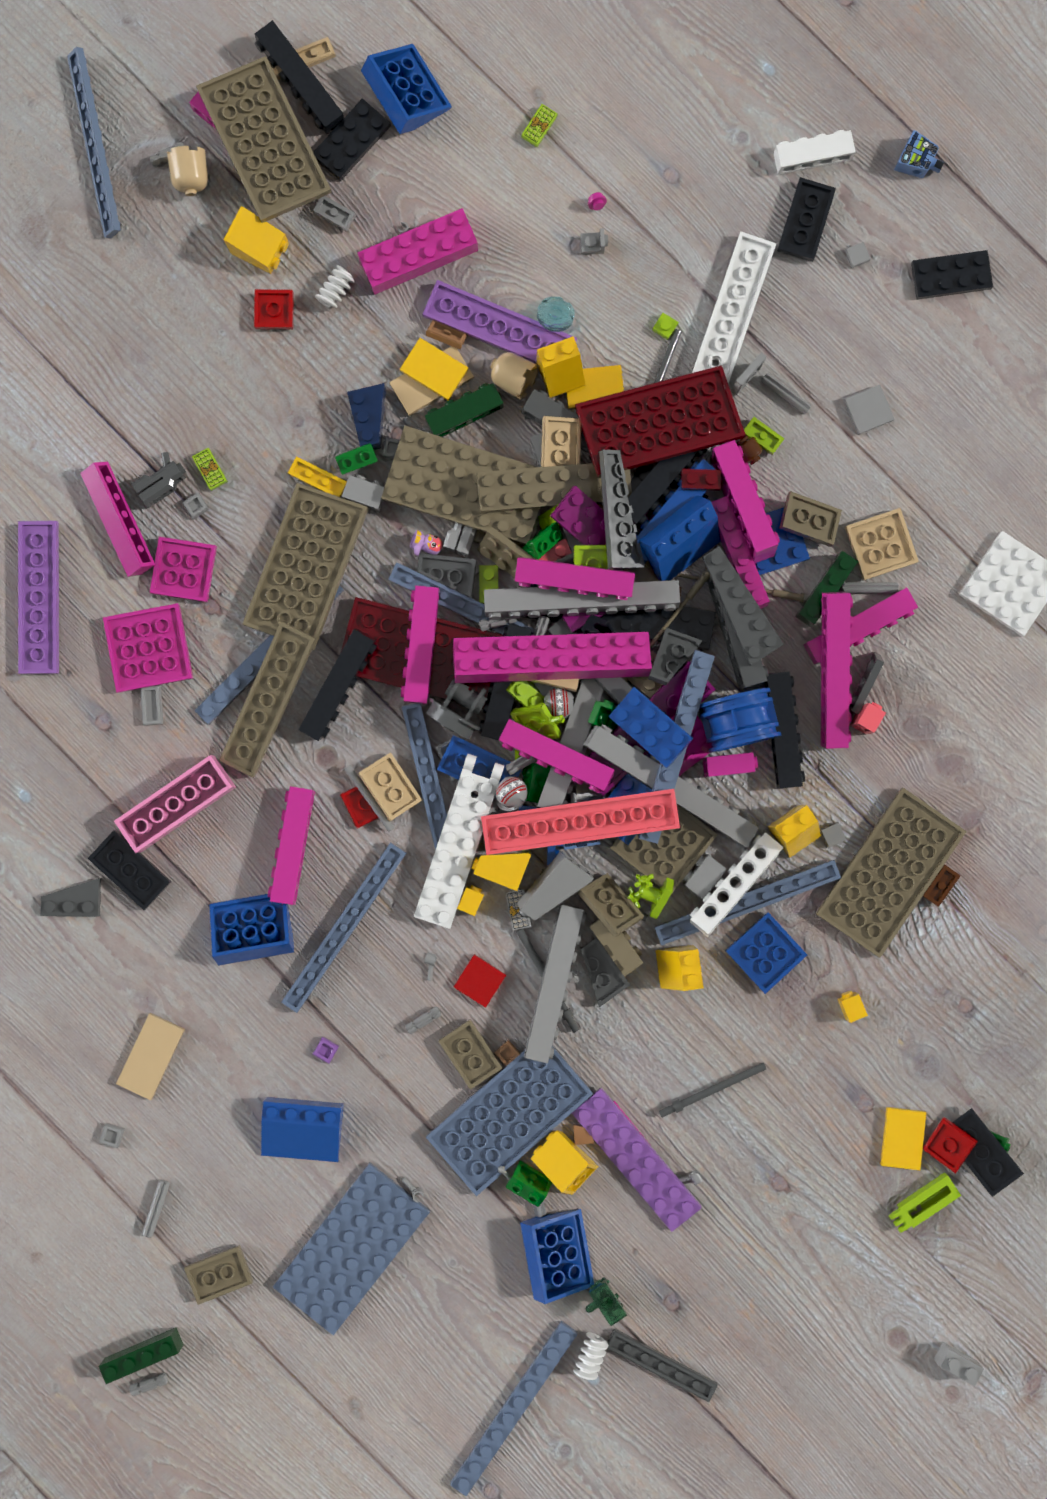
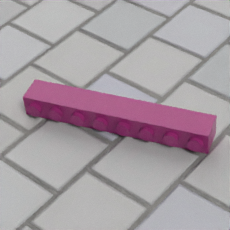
(836, 669)

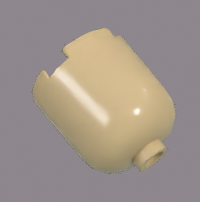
(188, 169)
(513, 374)

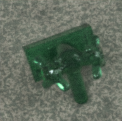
(606, 1302)

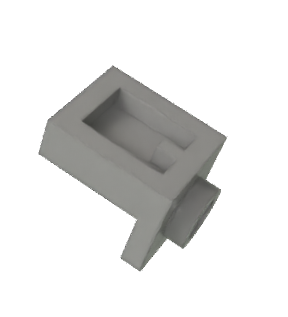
(593, 242)

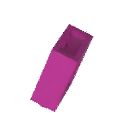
(729, 764)

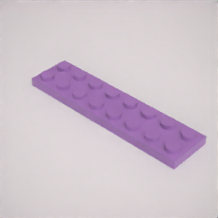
(489, 321)
(38, 597)
(636, 1159)

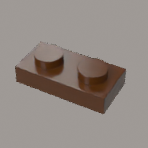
(941, 885)

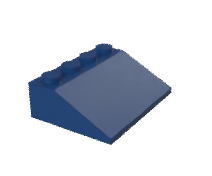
(405, 87)
(681, 538)
(249, 929)
(301, 1129)
(557, 1255)

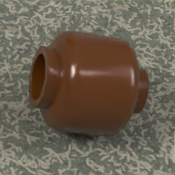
(751, 449)

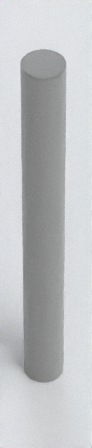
(369, 798)

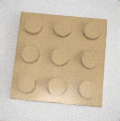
(881, 544)

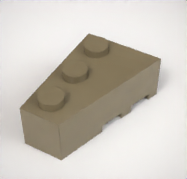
(618, 947)

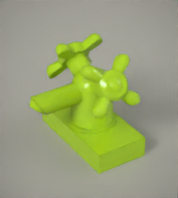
(646, 891)

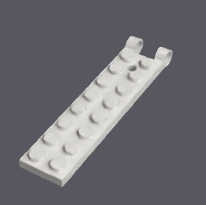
(735, 303)
(457, 845)

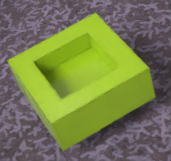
(665, 326)

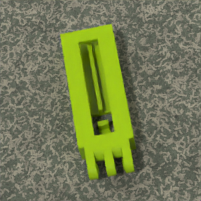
(931, 1198)

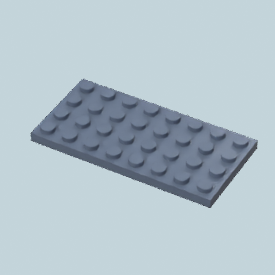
(507, 1118)
(351, 1248)

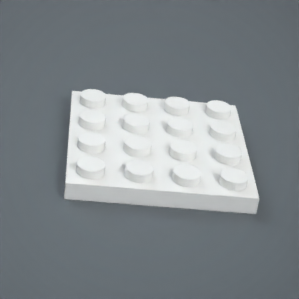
(1009, 584)

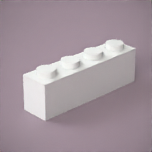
(814, 152)

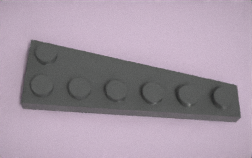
(621, 540)
(748, 621)

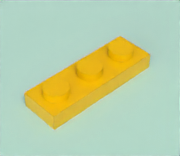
(317, 477)

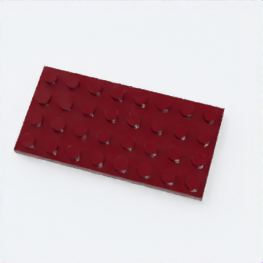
(662, 419)
(390, 629)

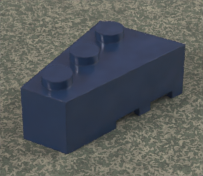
(368, 413)

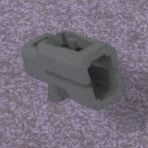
(161, 483)

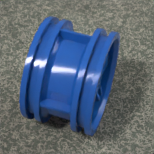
(739, 720)

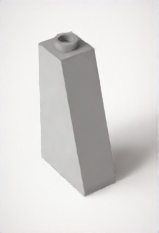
(553, 886)

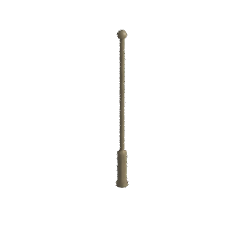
(775, 593)
(689, 596)

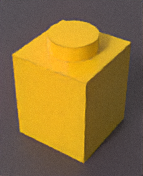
(471, 900)
(852, 1006)

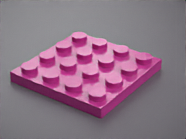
(147, 648)

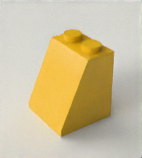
(255, 241)
(560, 367)
(795, 829)
(502, 868)
(679, 968)
(563, 1162)

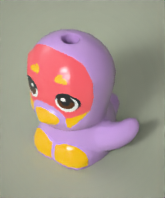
(427, 543)

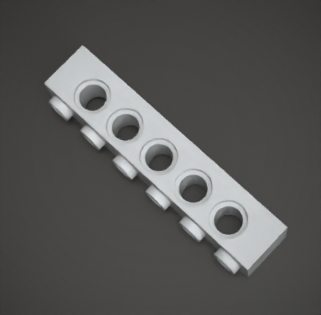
(761, 843)

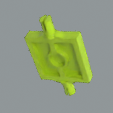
(539, 720)

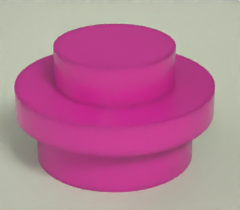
(597, 201)

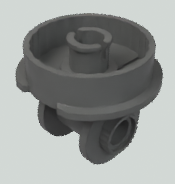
(470, 699)

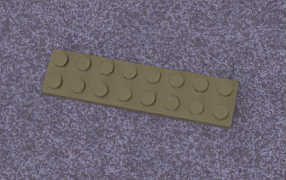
(538, 486)
(267, 699)

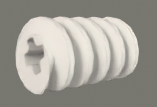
(334, 287)
(593, 1357)

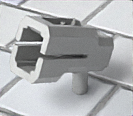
(466, 540)

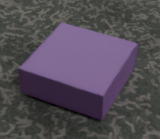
(325, 1050)

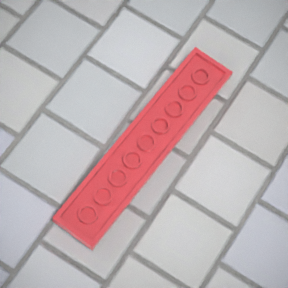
(580, 821)

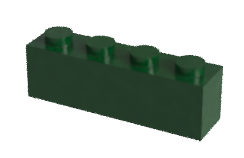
(464, 411)
(830, 582)
(141, 1355)

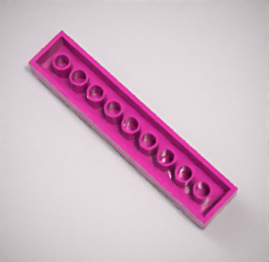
(551, 657)

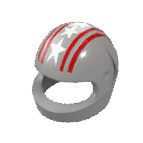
(559, 702)
(511, 792)

